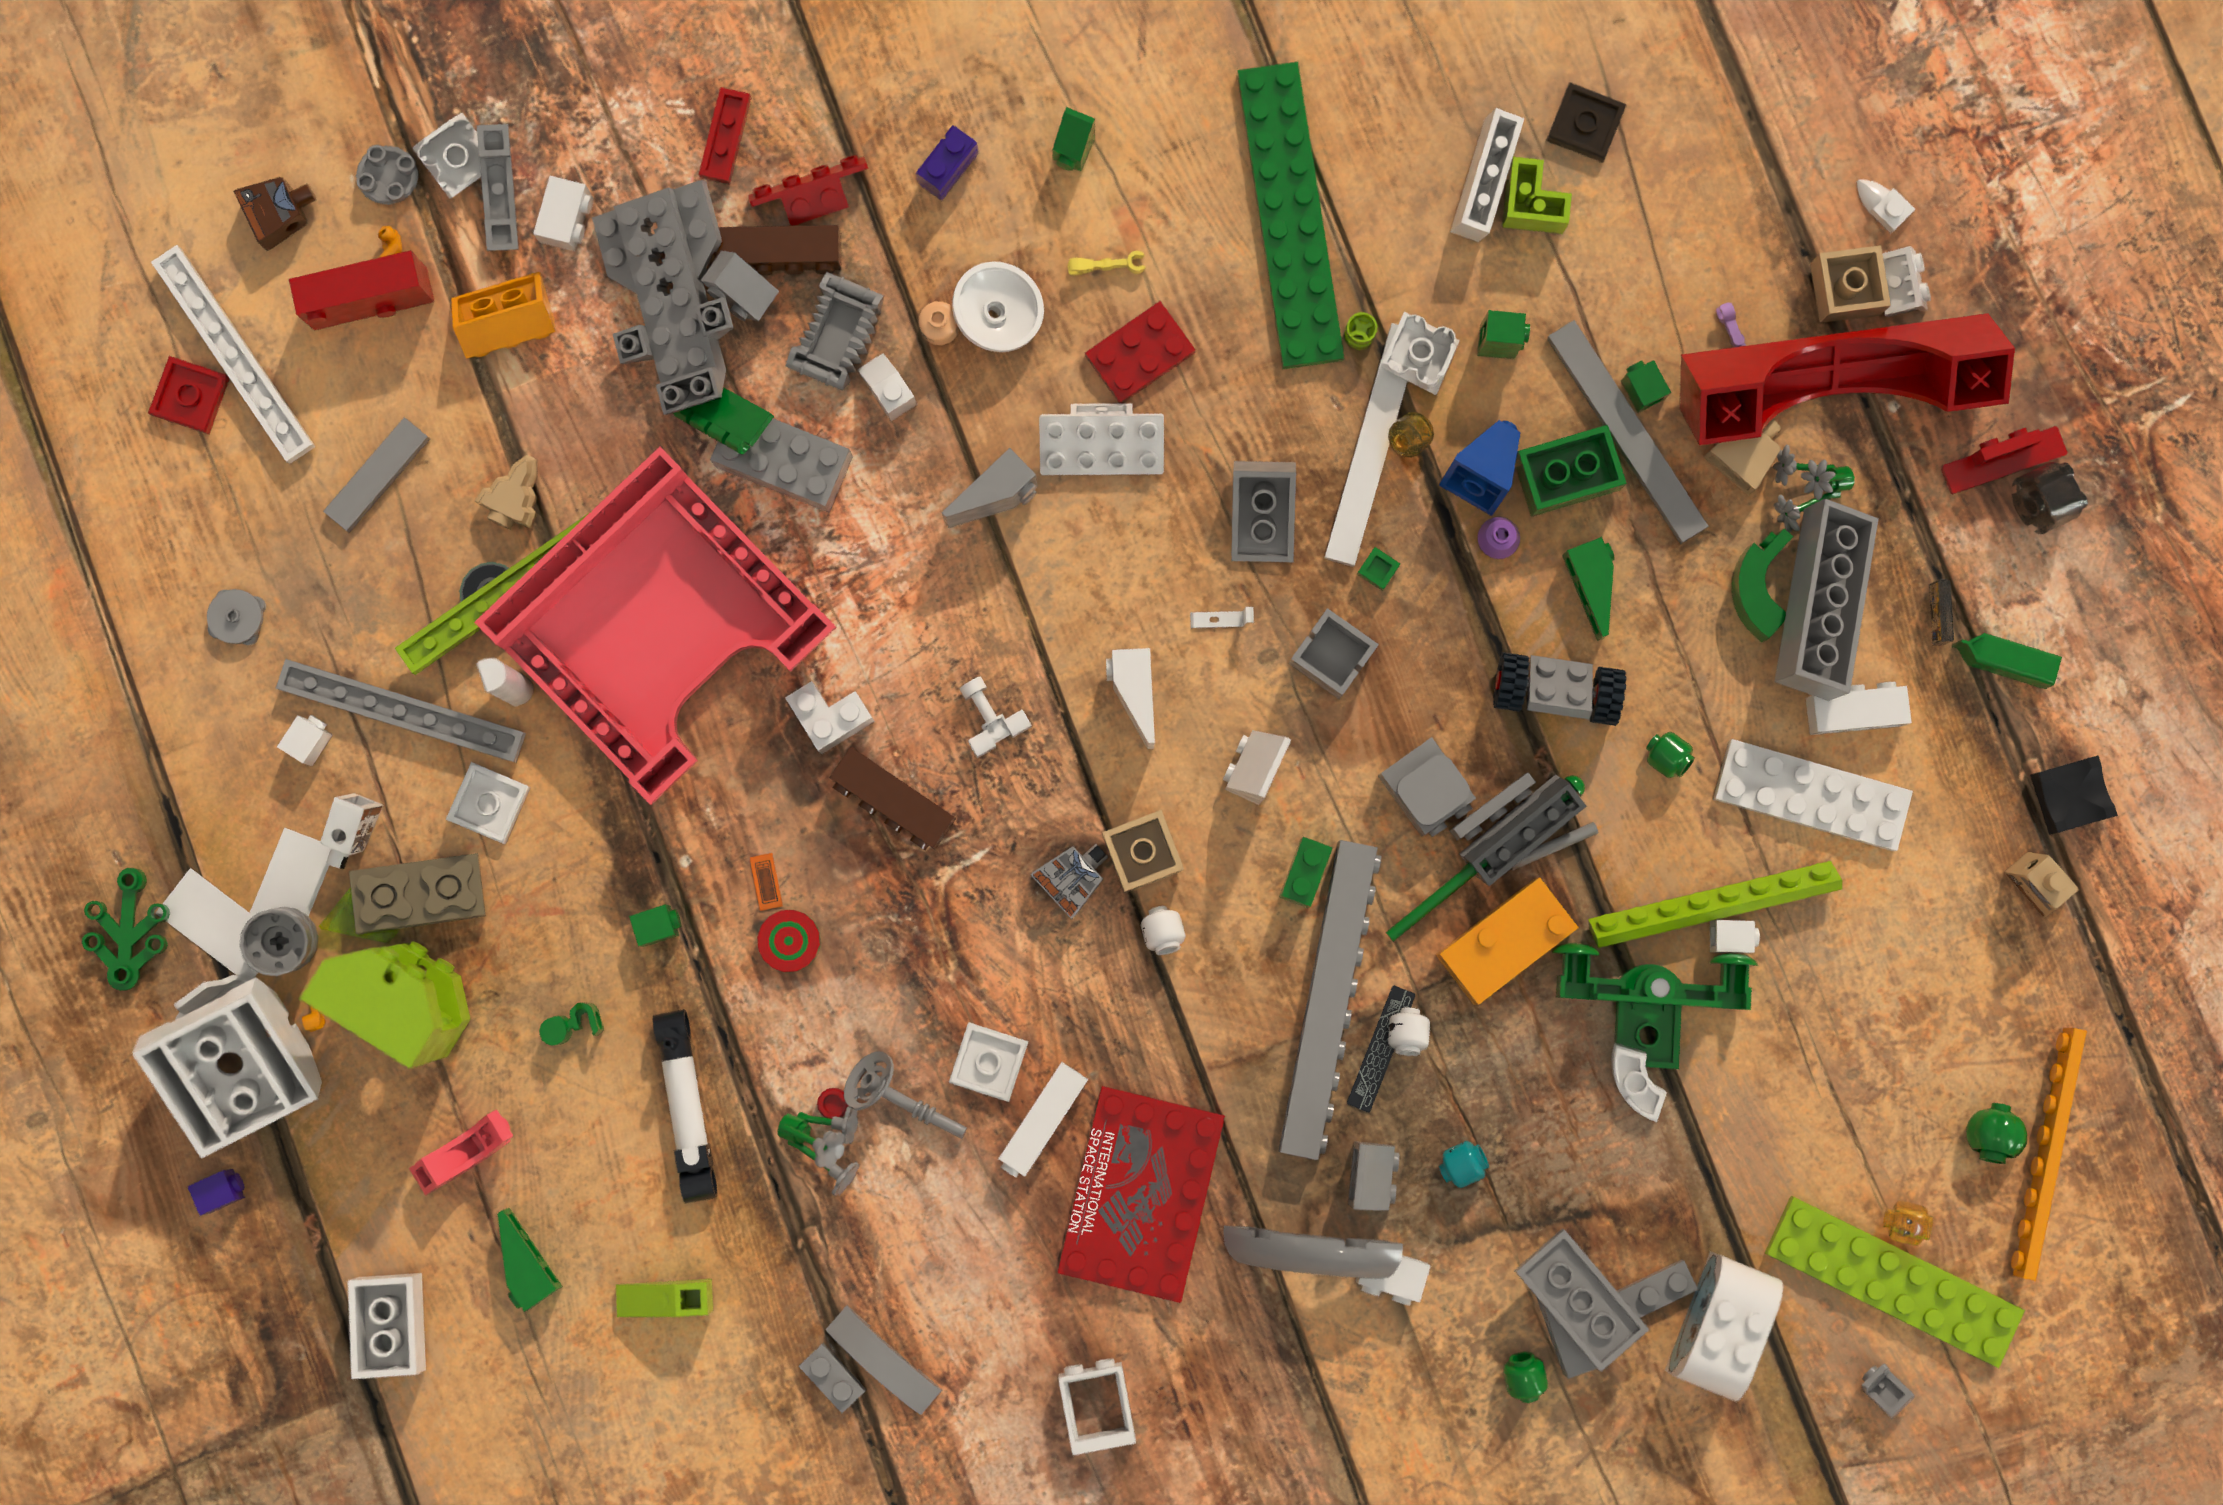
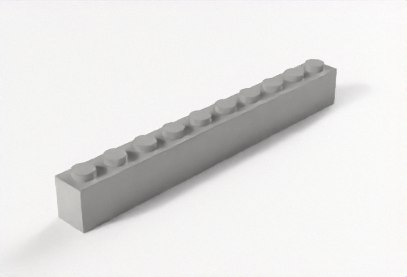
(1328, 1000)

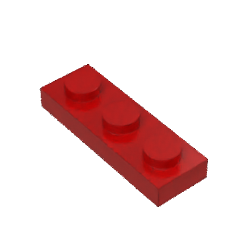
(725, 135)

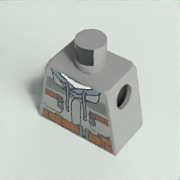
(1071, 878)

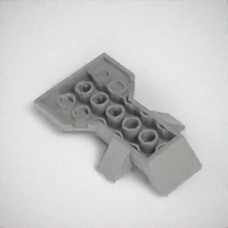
(682, 325)

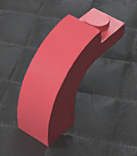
(462, 1153)

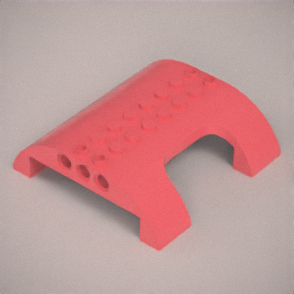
(644, 613)

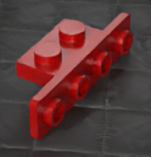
(812, 194)
(2004, 458)

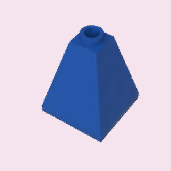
(1485, 468)

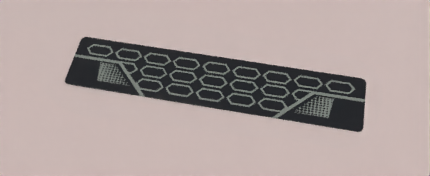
(1378, 1053)

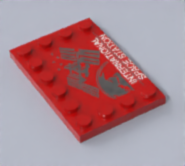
(1141, 1194)

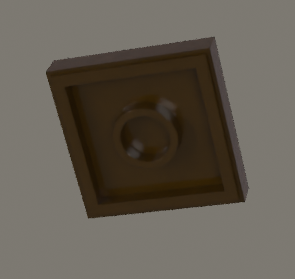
(1586, 122)

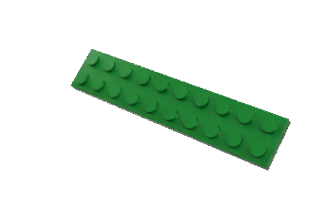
(1290, 215)

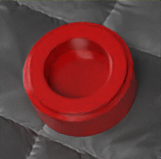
(832, 1103)

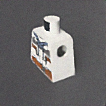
(349, 827)

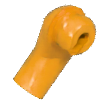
(390, 241)

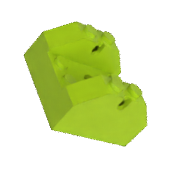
(393, 1000)

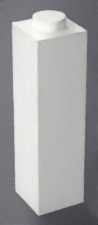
(1042, 1120)

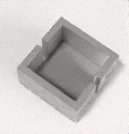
(1333, 653)

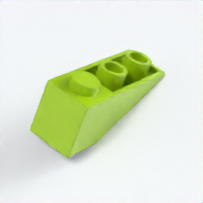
(665, 1298)

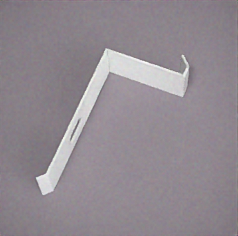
(1226, 619)

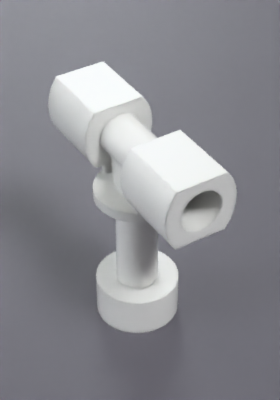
(996, 727)

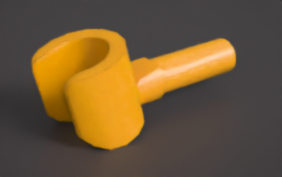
(314, 1020)

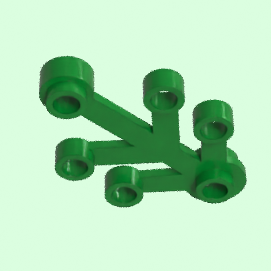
(126, 934)

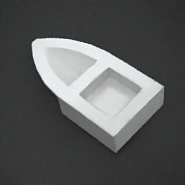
(1884, 205)

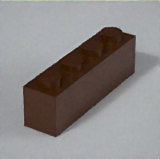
(785, 247)
(892, 798)

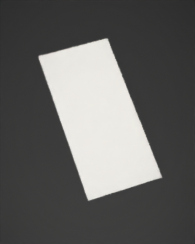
(293, 875)
(210, 921)

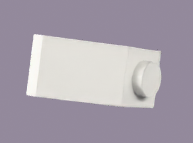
(887, 386)

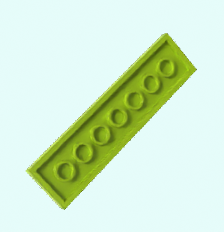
(1894, 1281)

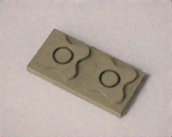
(417, 893)

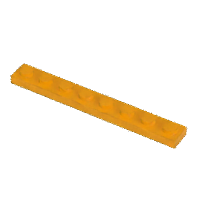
(2046, 1164)

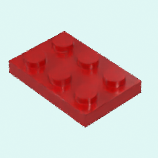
(1140, 352)

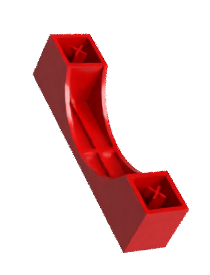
(1939, 362)

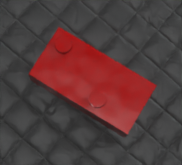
(361, 290)

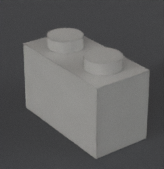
(740, 285)

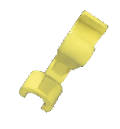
(1080, 266)

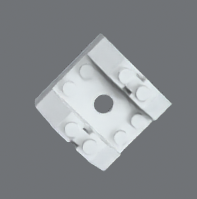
(223, 1106)

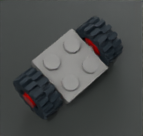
(1560, 688)

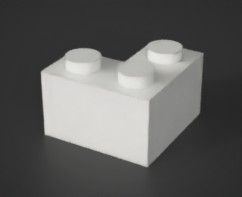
(827, 724)

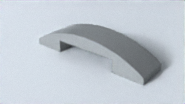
(497, 187)
(882, 1361)

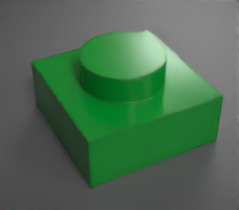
(1378, 568)

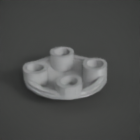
(386, 174)

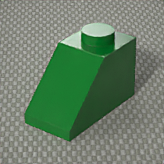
(1073, 140)

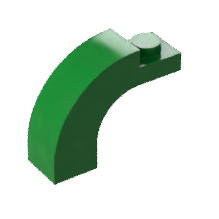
(1749, 589)

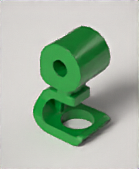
(559, 1029)

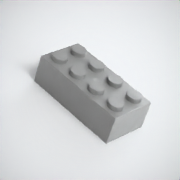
(790, 464)

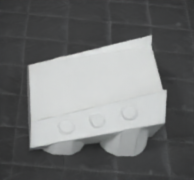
(451, 155)
(1420, 352)

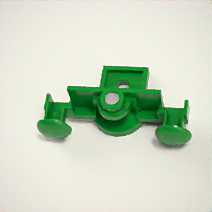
(1653, 997)

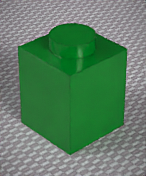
(1645, 385)
(655, 925)

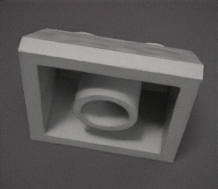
(1372, 1176)

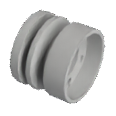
(272, 958)

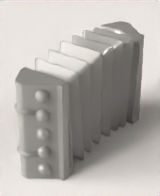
(838, 332)

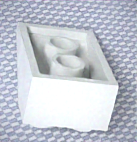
(1133, 685)
(1257, 765)

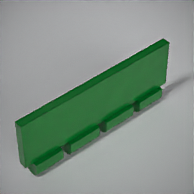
(728, 420)

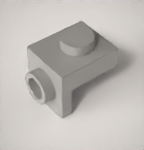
(1886, 1390)

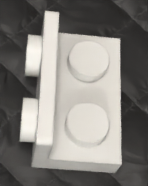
(1905, 281)

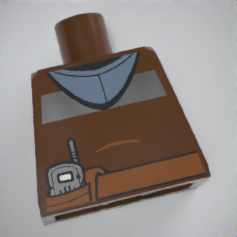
(274, 209)

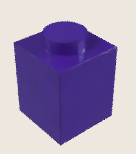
(217, 1191)

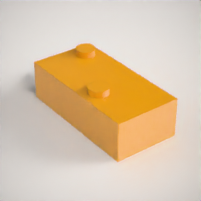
(1506, 941)

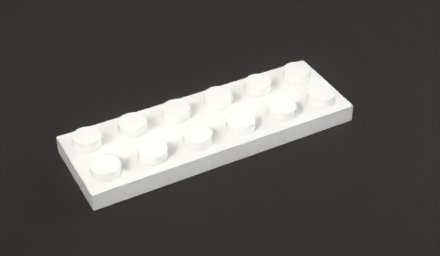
(1813, 795)

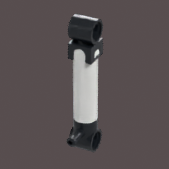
(692, 1151)

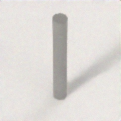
(1558, 844)

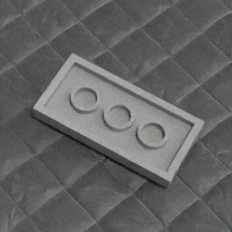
(1581, 1300)

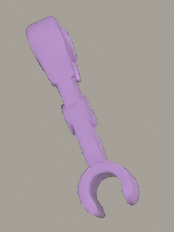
(1727, 316)

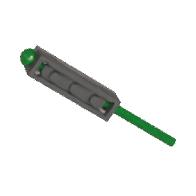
(1507, 842)

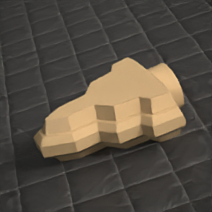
(512, 496)

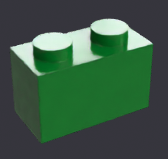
(1503, 334)
(1305, 872)

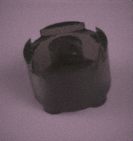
(2048, 497)

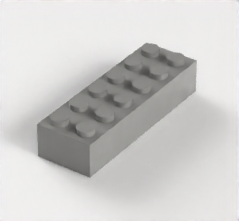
(1826, 600)

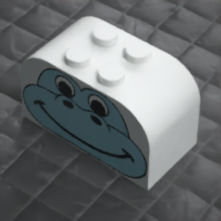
(1725, 1327)

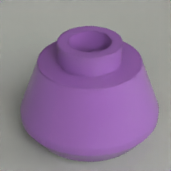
(1502, 546)

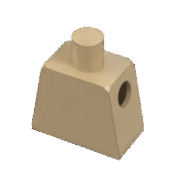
(1746, 460)

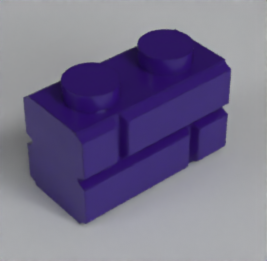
(947, 162)

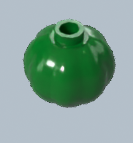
(1996, 1133)

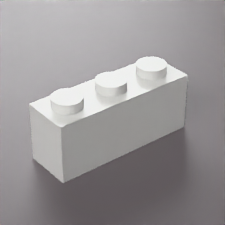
(1860, 710)

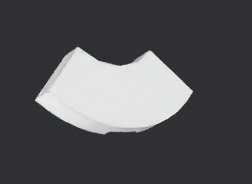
(1634, 1083)

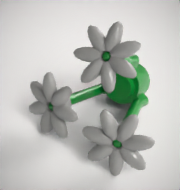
(1821, 478)

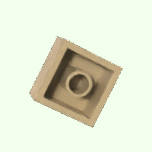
(1850, 284)
(1142, 851)

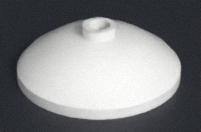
(1008, 293)

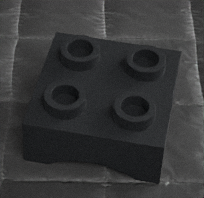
(2073, 795)

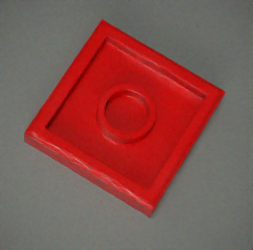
(189, 395)

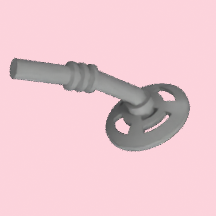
(879, 1088)

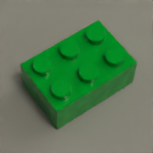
(1569, 470)

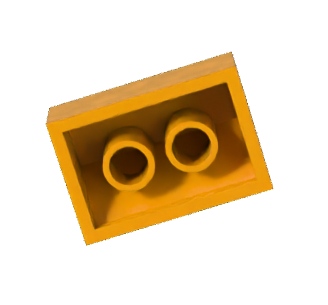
(502, 315)

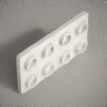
(1101, 441)

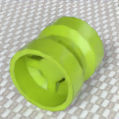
(1361, 325)

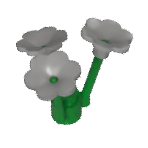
(827, 1149)

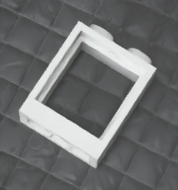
(1103, 1439)

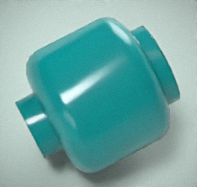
(1464, 1164)

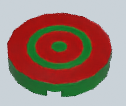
(789, 940)

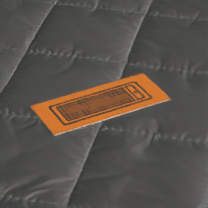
(766, 881)

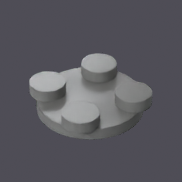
(235, 617)

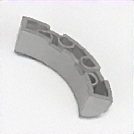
(1313, 1253)

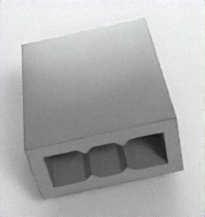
(1428, 788)

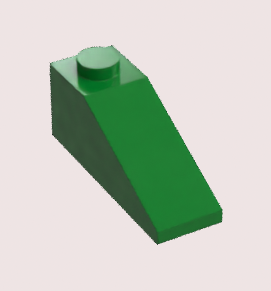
(1592, 576)
(525, 1268)

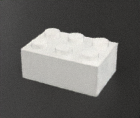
(386, 1325)

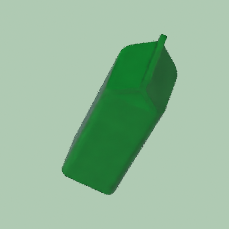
(2010, 660)

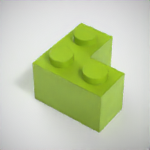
(1529, 206)

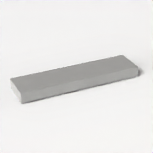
(376, 475)

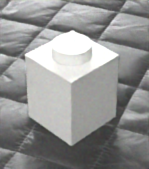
(305, 739)
(1733, 936)

